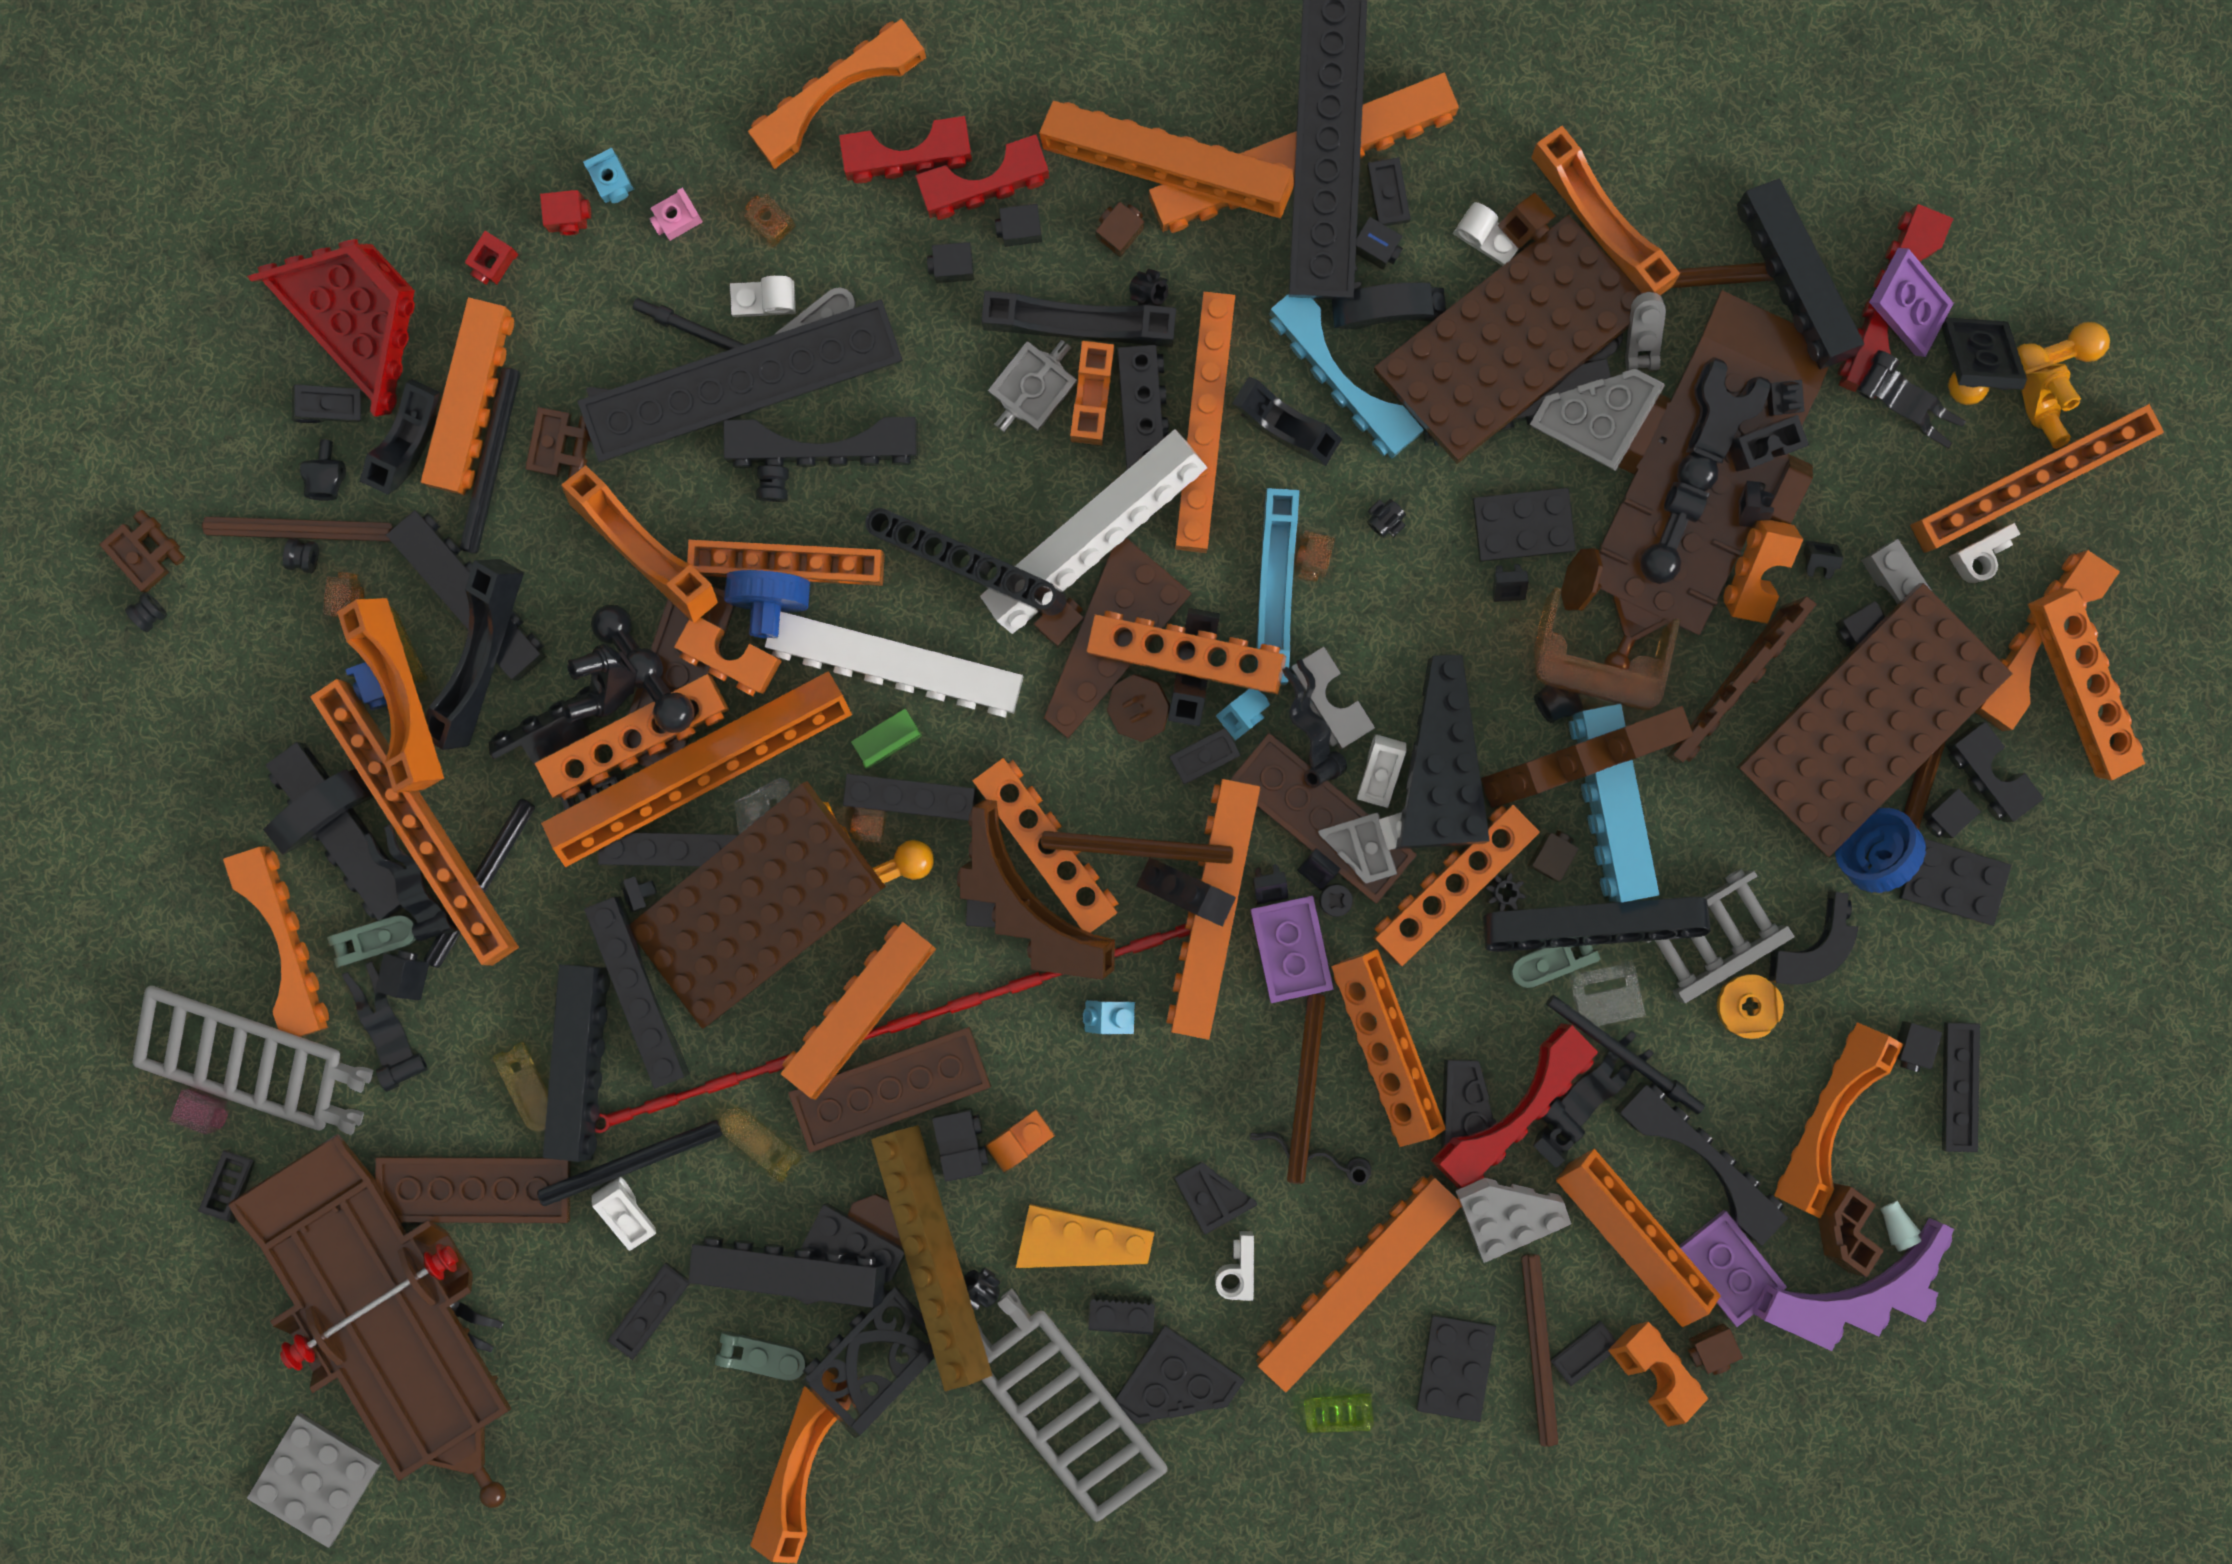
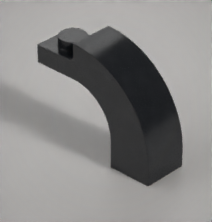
(1388, 304)
(1285, 424)
(400, 451)
(1190, 691)
(317, 808)
(1825, 954)

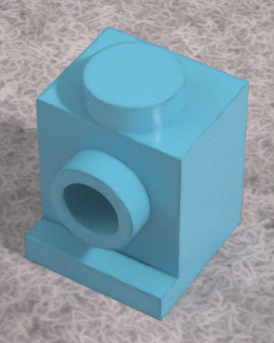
(602, 165)
(1243, 713)

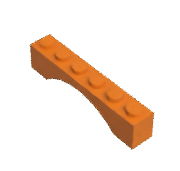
(888, 54)
(1572, 177)
(667, 572)
(2010, 701)
(411, 753)
(257, 879)
(1808, 1177)
(783, 1516)

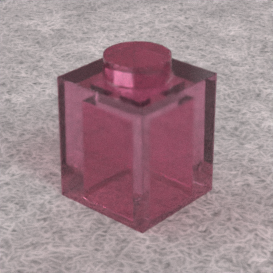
(199, 1111)

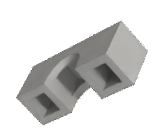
(1893, 570)
(1344, 723)

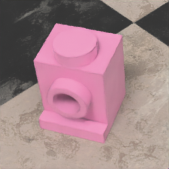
(685, 219)

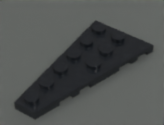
(1444, 774)

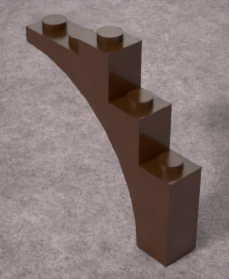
(1587, 757)
(1018, 913)

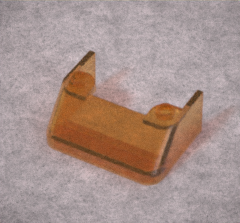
(1637, 688)

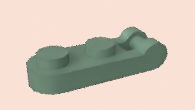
(372, 939)
(1549, 964)
(761, 1357)

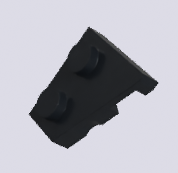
(1211, 1197)

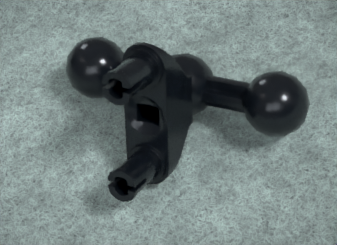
(617, 674)

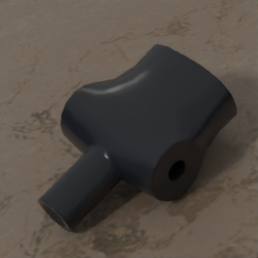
(323, 475)
(1557, 703)

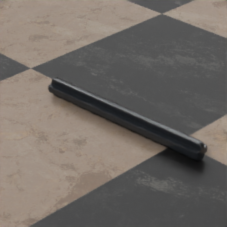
(490, 460)
(486, 872)
(629, 1163)

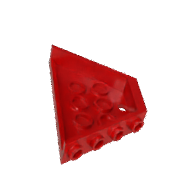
(353, 309)

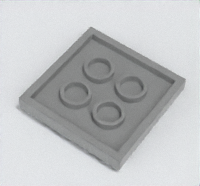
(314, 1480)

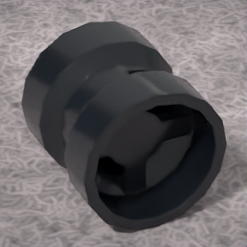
(772, 483)

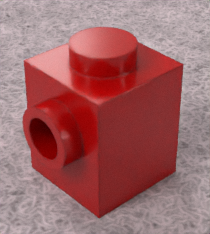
(565, 212)

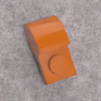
(1019, 1140)

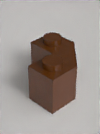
(1841, 1231)

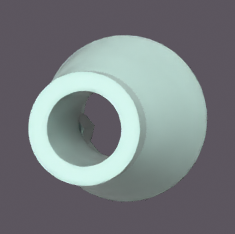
(1900, 1227)

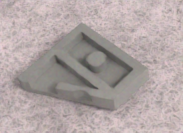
(1362, 847)

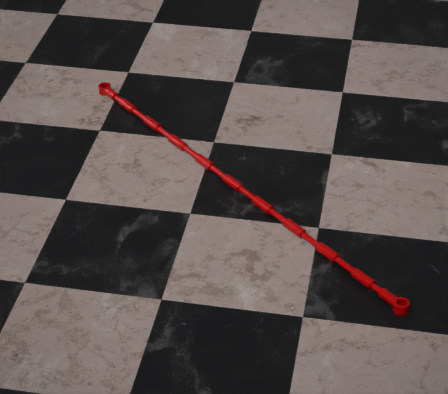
(892, 1026)

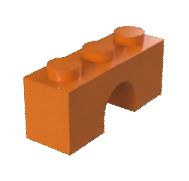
(1092, 393)
(1767, 546)
(752, 670)
(1677, 1392)

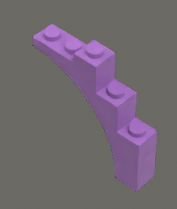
(1866, 1306)

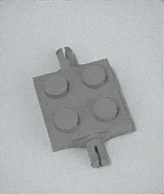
(1032, 386)

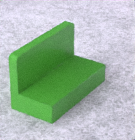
(886, 739)

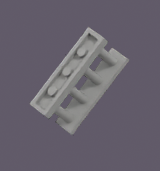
(1744, 951)

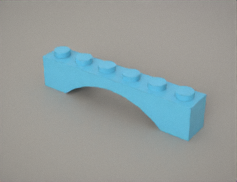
(1386, 422)
(1277, 571)

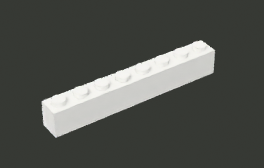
(1102, 524)
(896, 662)

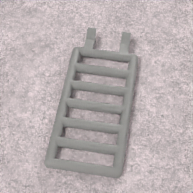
(333, 1070)
(1026, 1323)

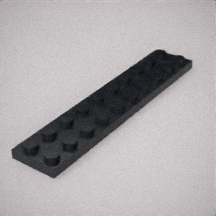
(1328, 149)
(740, 381)

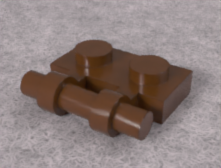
(549, 443)
(135, 558)

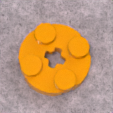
(1764, 1017)

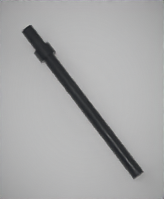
(665, 317)
(1673, 1089)

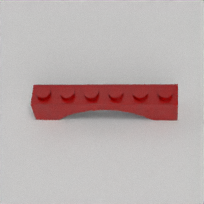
(1922, 233)
(1560, 1061)

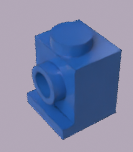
(367, 686)

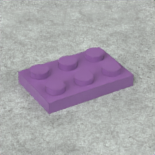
(1911, 302)
(1291, 949)
(1730, 1266)

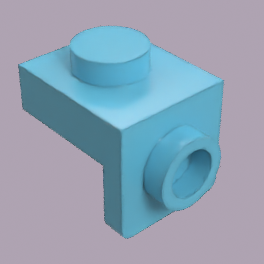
(1109, 1017)

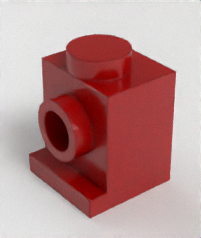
(485, 249)

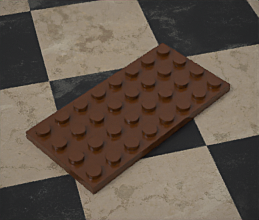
(1511, 339)
(1874, 719)
(756, 905)

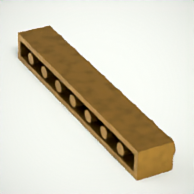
(931, 1258)

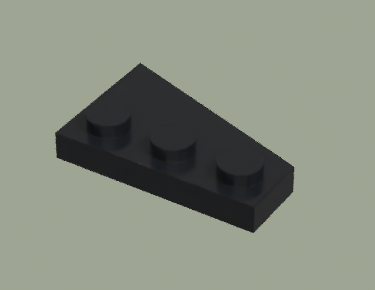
(1464, 1100)

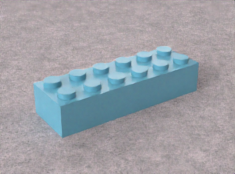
(1616, 815)

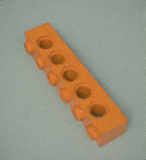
(809, 562)
(1104, 643)
(2072, 675)
(556, 767)
(990, 785)
(1401, 948)
(1400, 1060)

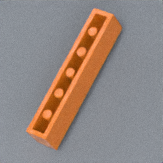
(467, 396)
(857, 1011)
(1638, 1238)

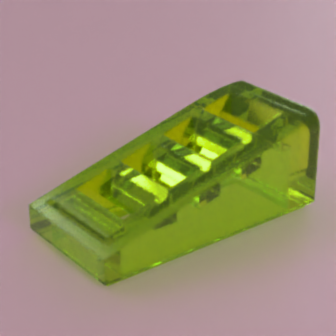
(1338, 1402)

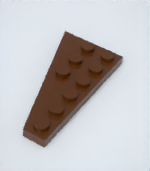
(1128, 586)
(1748, 670)

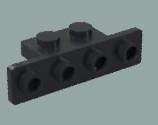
(542, 733)

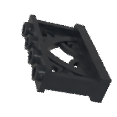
(869, 1406)

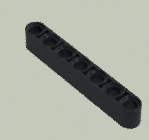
(977, 568)
(1596, 924)

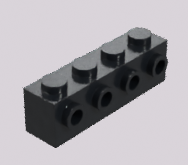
(1141, 400)

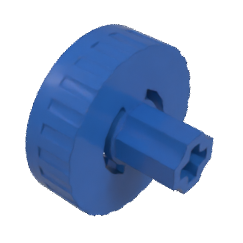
(766, 595)
(1892, 860)

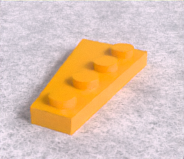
(1072, 1239)

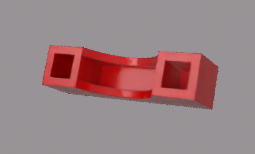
(867, 158)
(1021, 167)

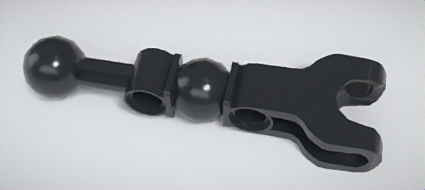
(1699, 471)

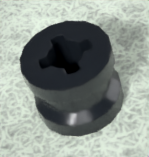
(300, 555)
(146, 612)
(1328, 900)

